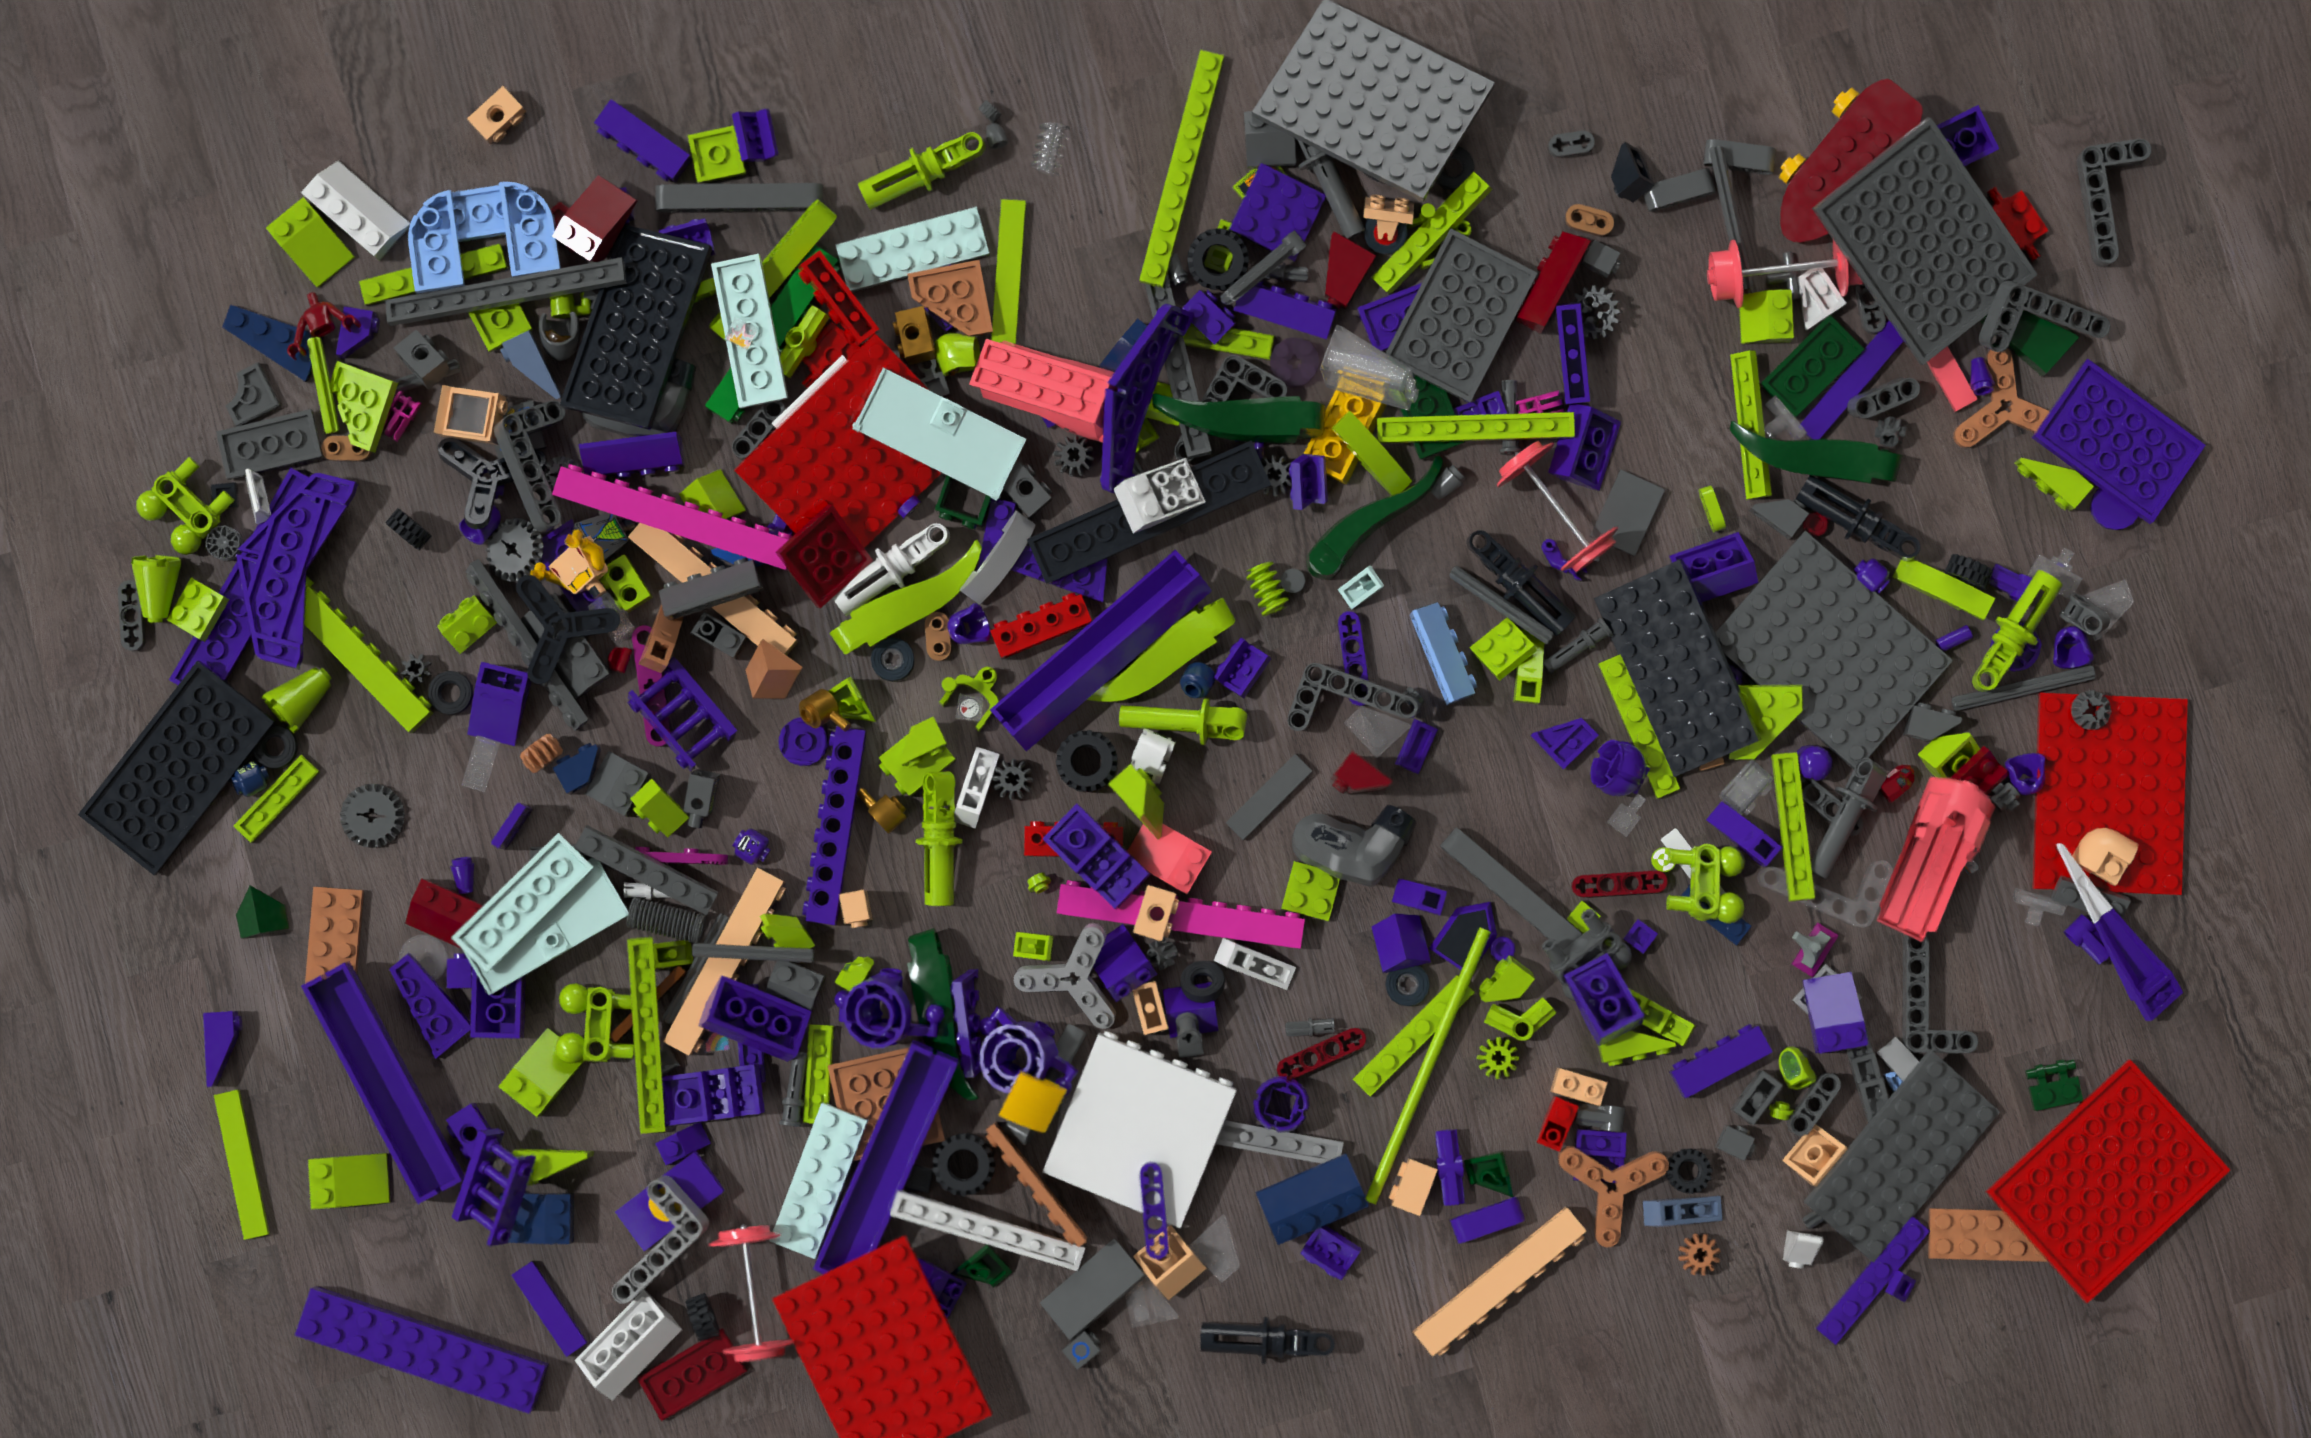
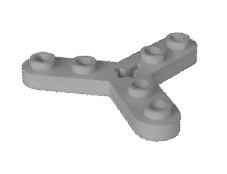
(1084, 991)

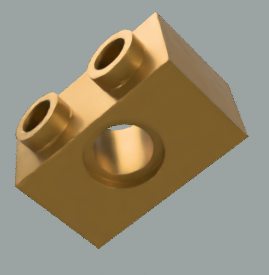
(909, 322)

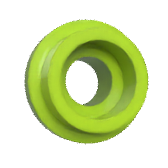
(1038, 883)
(1780, 1110)

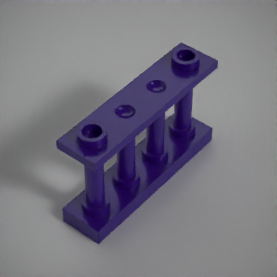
(705, 710)
(476, 1179)

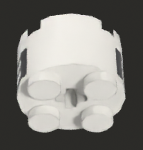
(1151, 752)

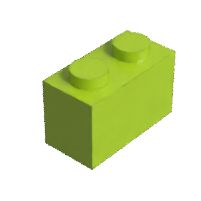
(659, 808)

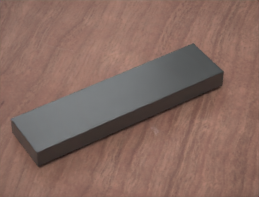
(1268, 796)

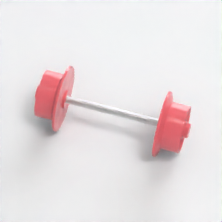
(1727, 276)

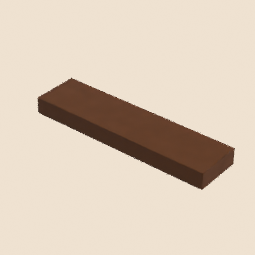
(661, 990)

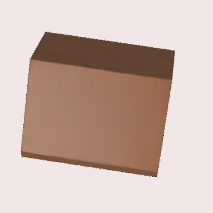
(771, 672)

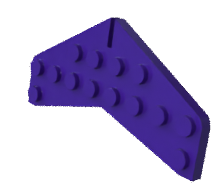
(1136, 383)
(285, 549)

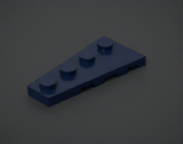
(270, 339)

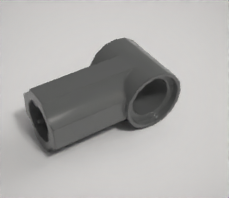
(1605, 1117)

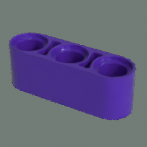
(1487, 1220)

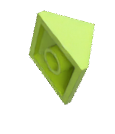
(713, 493)

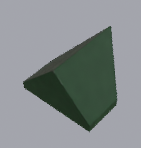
(260, 914)
(1490, 1172)
(984, 1267)

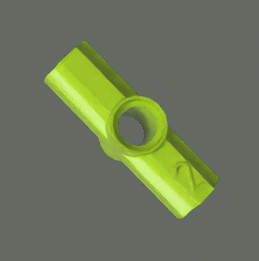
(801, 340)

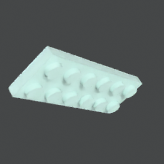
(912, 249)
(744, 295)
(522, 903)
(819, 1180)

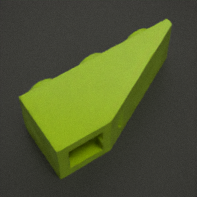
(2062, 483)
(1529, 674)
(1633, 1045)

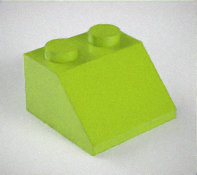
(1767, 317)

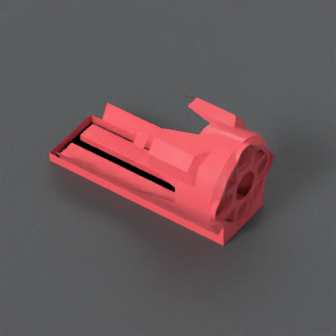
(1044, 385)
(1939, 843)

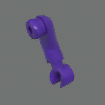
(1556, 559)

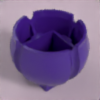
(1619, 768)
(1297, 1114)

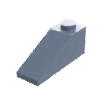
(528, 359)
(1682, 1211)

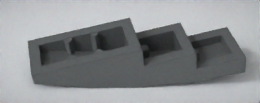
(1867, 1078)

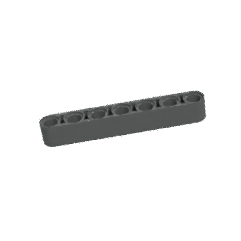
(736, 197)
(1509, 889)

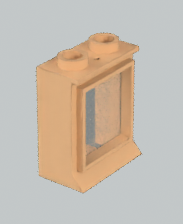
(469, 414)

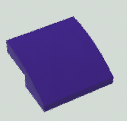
(1604, 1147)

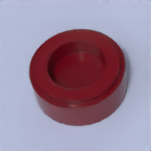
(1815, 524)

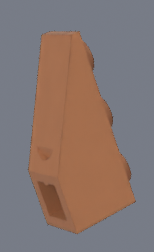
(660, 642)

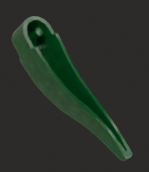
(1248, 419)
(1822, 456)
(1347, 534)
(931, 985)

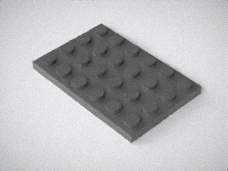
(1460, 315)

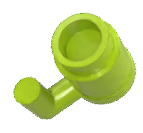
(564, 304)

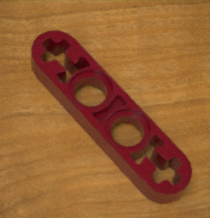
(1619, 886)
(1322, 1057)

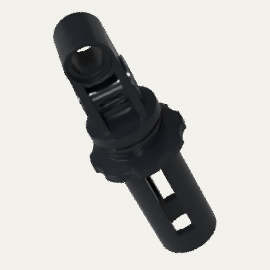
(1867, 524)
(1513, 575)
(1275, 1340)

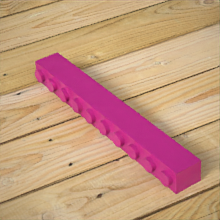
(669, 516)
(1189, 917)

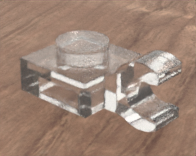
(1625, 817)

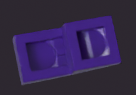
(1484, 405)

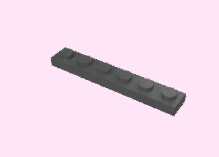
(646, 870)

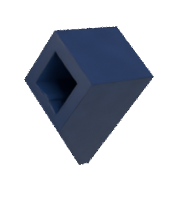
(578, 770)

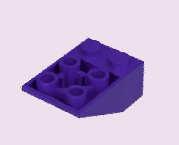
(498, 703)

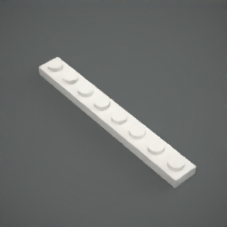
(987, 1230)

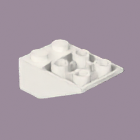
(1159, 495)

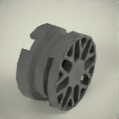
(224, 543)

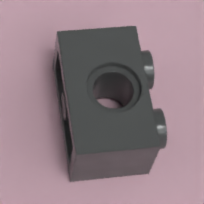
(428, 370)
(1031, 503)
(1756, 1097)

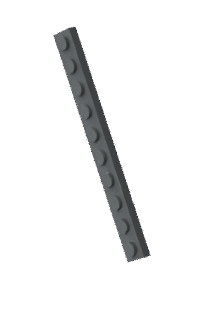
(505, 291)

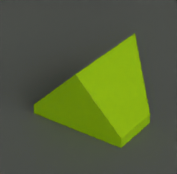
(850, 701)

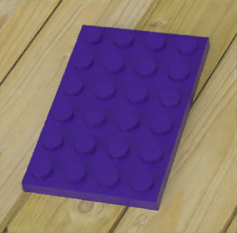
(2118, 441)

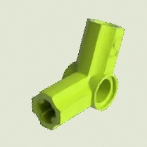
(1506, 1021)

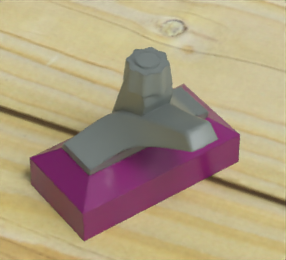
(1813, 949)

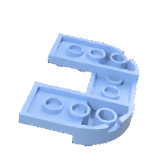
(478, 214)

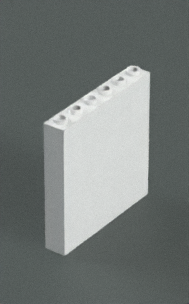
(1135, 1112)

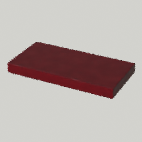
(690, 1375)

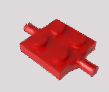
(2019, 219)
(829, 348)

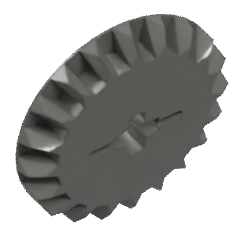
(528, 546)
(384, 803)

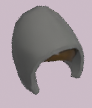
(559, 337)

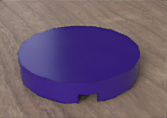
(2110, 512)
(802, 743)

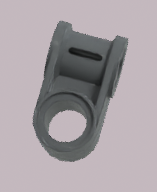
(2080, 612)
(1188, 1037)

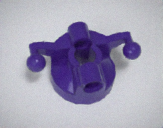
(862, 1011)
(1003, 1043)

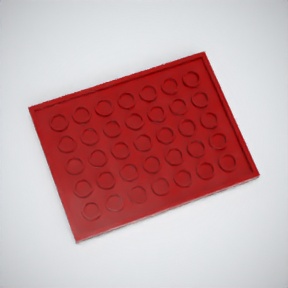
(823, 461)
(2116, 779)
(2107, 1181)
(882, 1349)

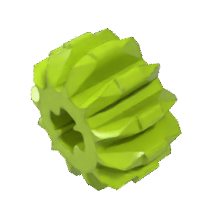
(1491, 1063)

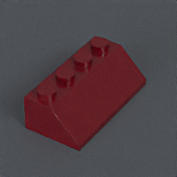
(1552, 280)
(1358, 776)
(440, 911)

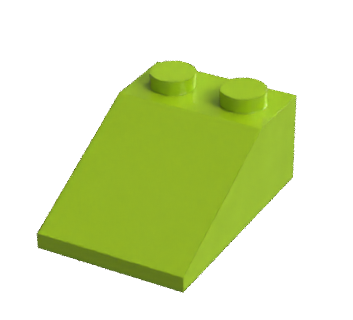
(310, 242)
(539, 1075)
(551, 1161)
(349, 1180)

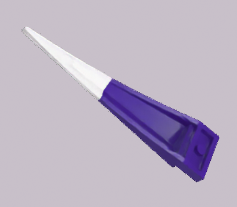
(2140, 970)

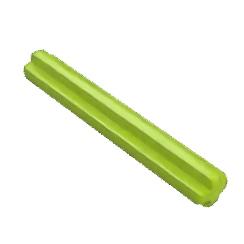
(323, 385)

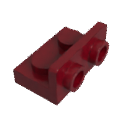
(1982, 771)

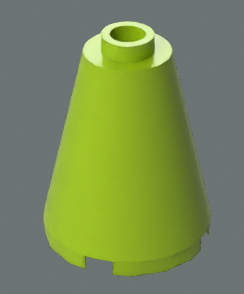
(155, 584)
(298, 697)

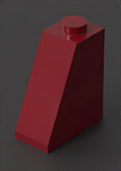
(1346, 270)

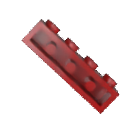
(839, 299)
(1040, 626)
(1036, 846)

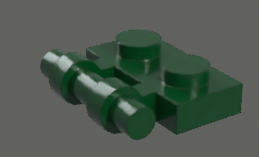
(2056, 1092)

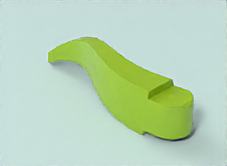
(904, 606)
(1169, 652)

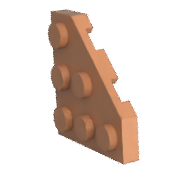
(954, 295)

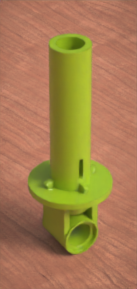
(1208, 722)

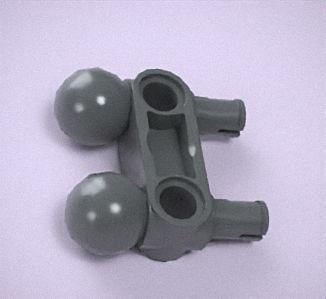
(1589, 946)

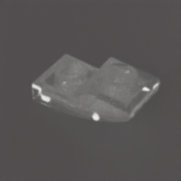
(625, 628)
(480, 763)

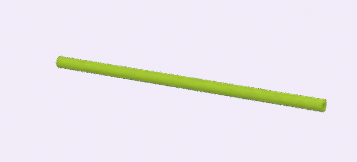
(1427, 1065)

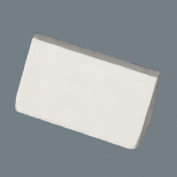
(257, 496)

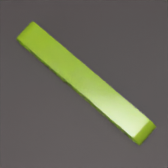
(790, 250)

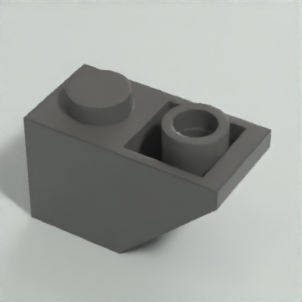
(719, 635)
(1928, 724)

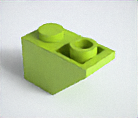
(922, 740)
(786, 931)
(1507, 982)

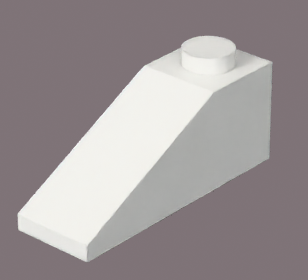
(975, 787)
(1254, 964)
(1801, 1248)

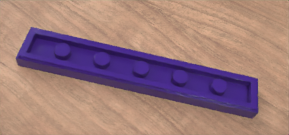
(1852, 381)

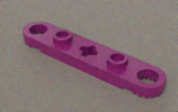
(644, 675)
(690, 856)

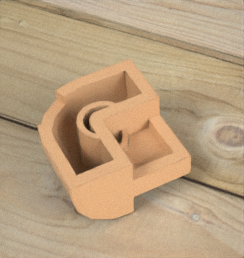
(2105, 854)

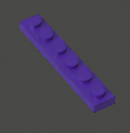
(1871, 1281)

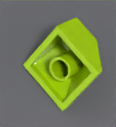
(1948, 754)

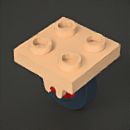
(1387, 222)

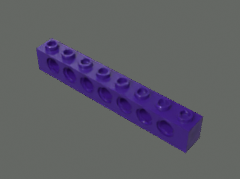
(811, 909)

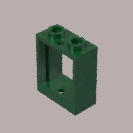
(948, 514)

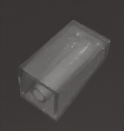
(1366, 372)

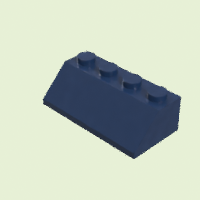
(1312, 1199)

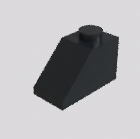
(1631, 174)

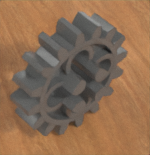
(1609, 317)

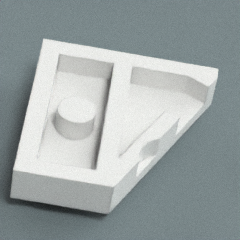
(1818, 297)

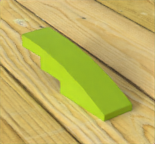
(1371, 454)
(1944, 588)
(1664, 1021)

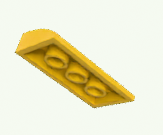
(1339, 459)

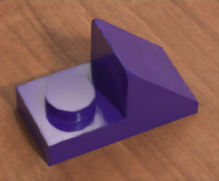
(683, 1143)

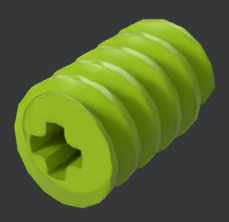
(1267, 588)

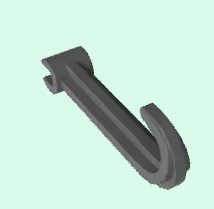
(1291, 245)

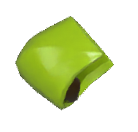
(957, 353)

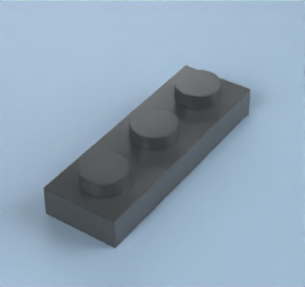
(2067, 893)

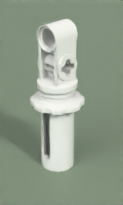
(898, 563)

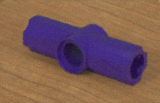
(1450, 1167)

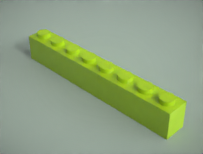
(364, 661)

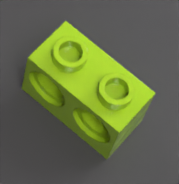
(630, 580)

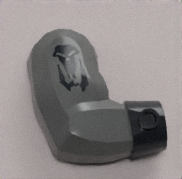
(670, 408)
(1351, 851)

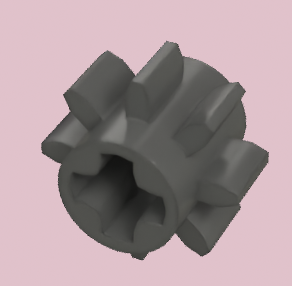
(1890, 431)
(423, 671)
(2005, 797)
(1162, 954)

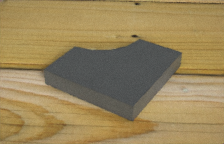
(253, 396)

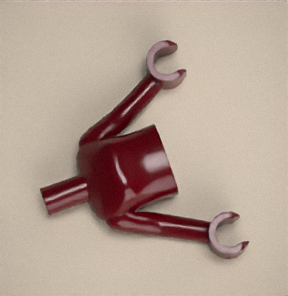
(319, 321)

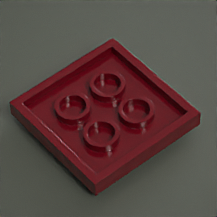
(824, 556)

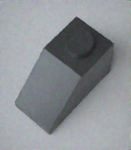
(1781, 515)

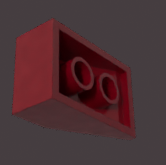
(595, 220)

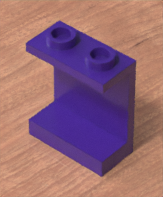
(1122, 964)

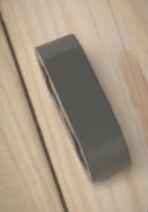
(1571, 150)

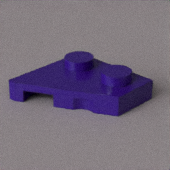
(1565, 740)

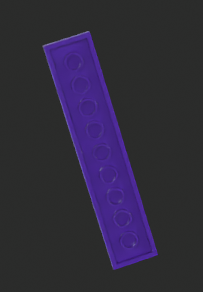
(232, 628)

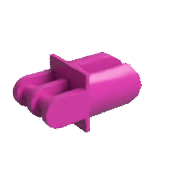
(1536, 406)
(400, 415)

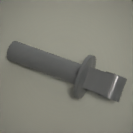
(1333, 189)
(1857, 796)
(1067, 1049)

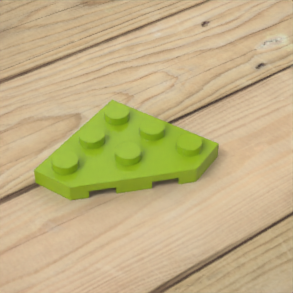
(362, 403)
(1772, 711)

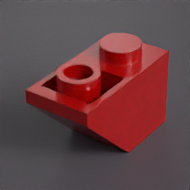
(1557, 1123)

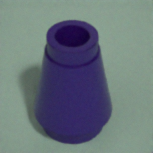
(1981, 377)
(463, 874)

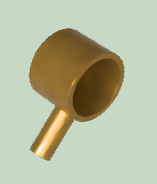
(820, 709)
(886, 811)

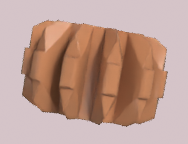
(541, 753)
(1692, 1249)

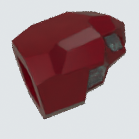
(1897, 782)

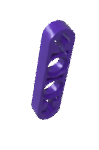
(1356, 658)
(1154, 1210)

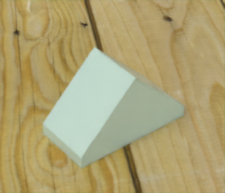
(1361, 587)

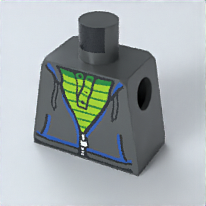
(606, 532)
(704, 786)

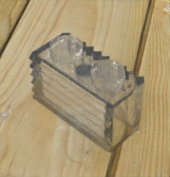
(1746, 787)

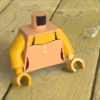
(577, 567)

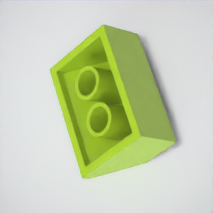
(1141, 797)

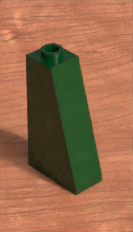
(2039, 341)

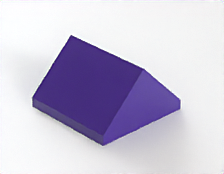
(1400, 942)
(1178, 1003)

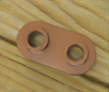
(1589, 219)
(345, 450)
(937, 636)

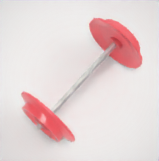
(1522, 462)
(757, 1350)

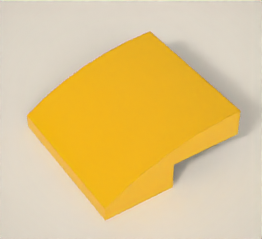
(1032, 1102)

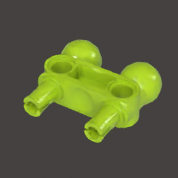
(185, 504)
(1706, 882)
(572, 1046)

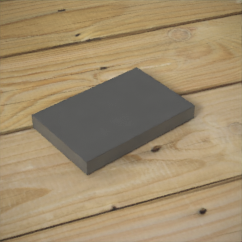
(1630, 509)

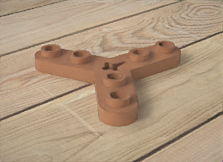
(1985, 420)
(1627, 1179)

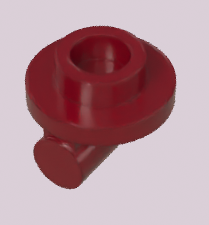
(619, 659)

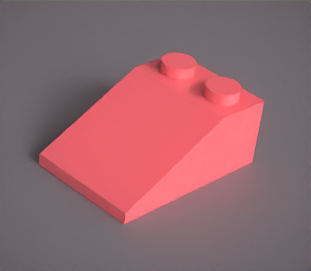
(1170, 857)

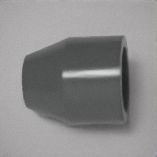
(996, 136)

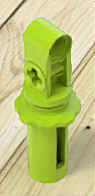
(930, 166)
(2011, 637)
(939, 838)

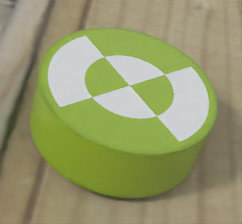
(1660, 861)

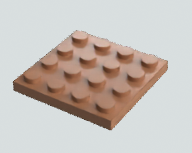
(864, 1086)

